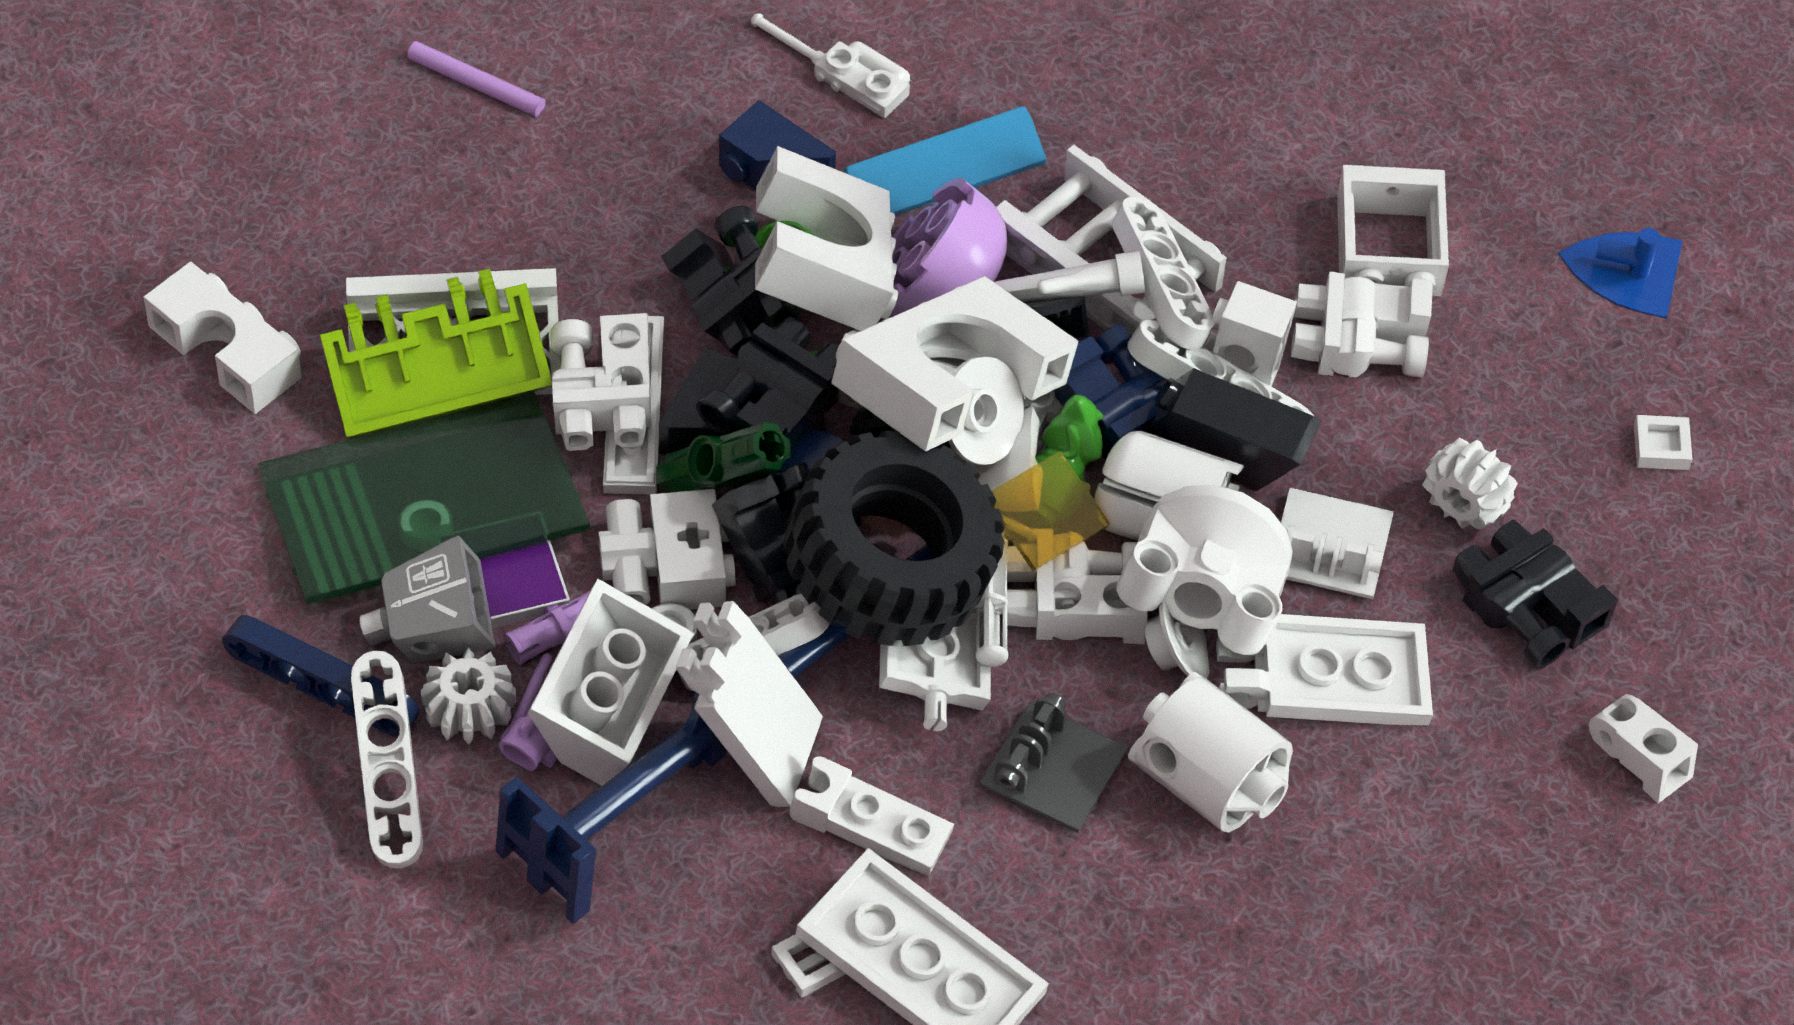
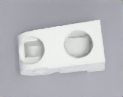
(1645, 745)

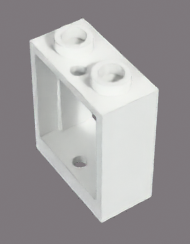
(1416, 194)

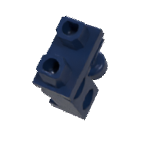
(1124, 405)

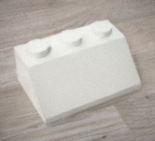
(607, 682)

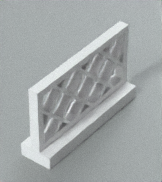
(422, 291)

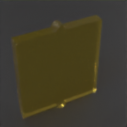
(1048, 511)

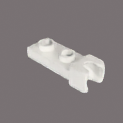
(870, 817)

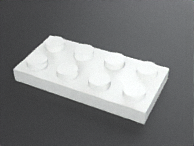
(917, 951)

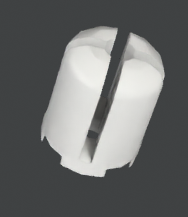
(1145, 469)

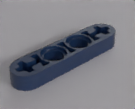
(307, 666)

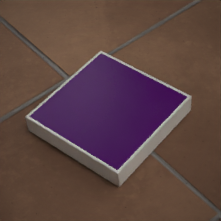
(522, 584)

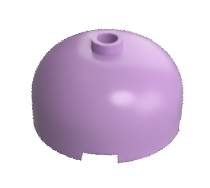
(949, 245)

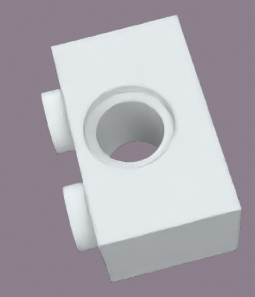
(1252, 330)

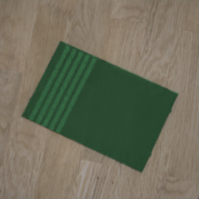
(401, 491)

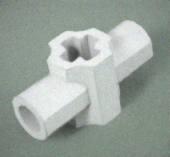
(628, 550)

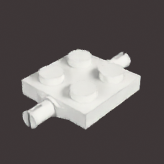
(939, 672)

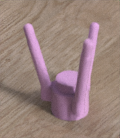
(522, 739)

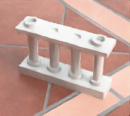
(1042, 252)

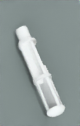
(991, 606)

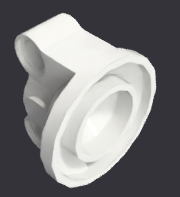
(1213, 563)

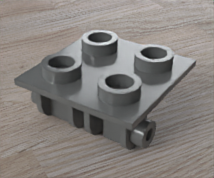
(1054, 764)

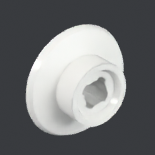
(1176, 644)

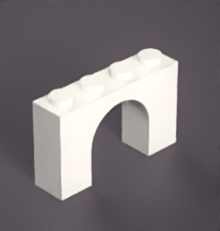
(848, 262)
(895, 379)

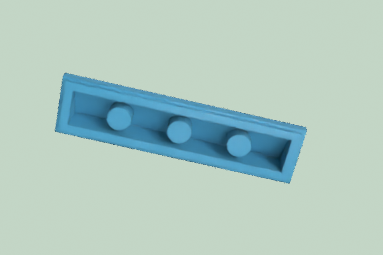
(974, 152)

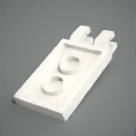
(1336, 671)
(751, 701)

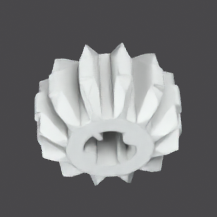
(1470, 484)
(468, 695)

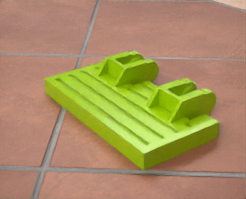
(437, 364)

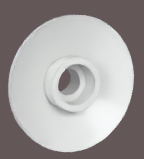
(993, 413)

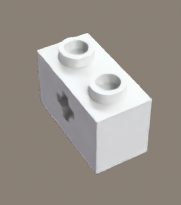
(690, 549)

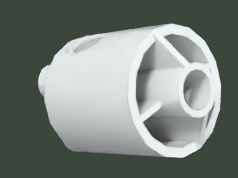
(1213, 754)

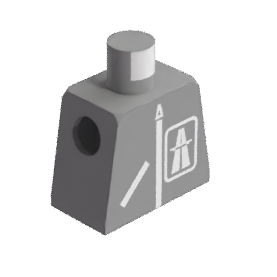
(434, 605)

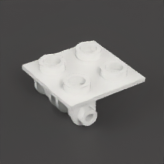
(1335, 542)

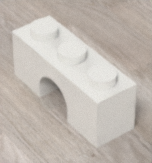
(199, 309)

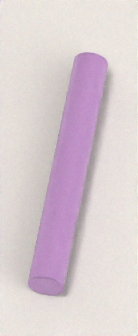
(476, 78)

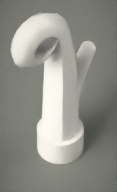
(1115, 275)

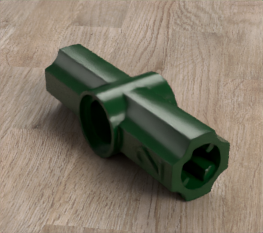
(725, 460)

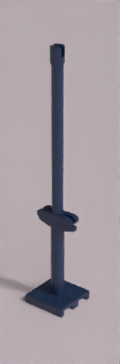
(558, 844)

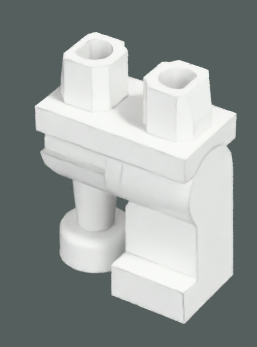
(1363, 325)
(603, 396)
(1074, 596)

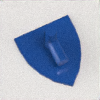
(1628, 268)

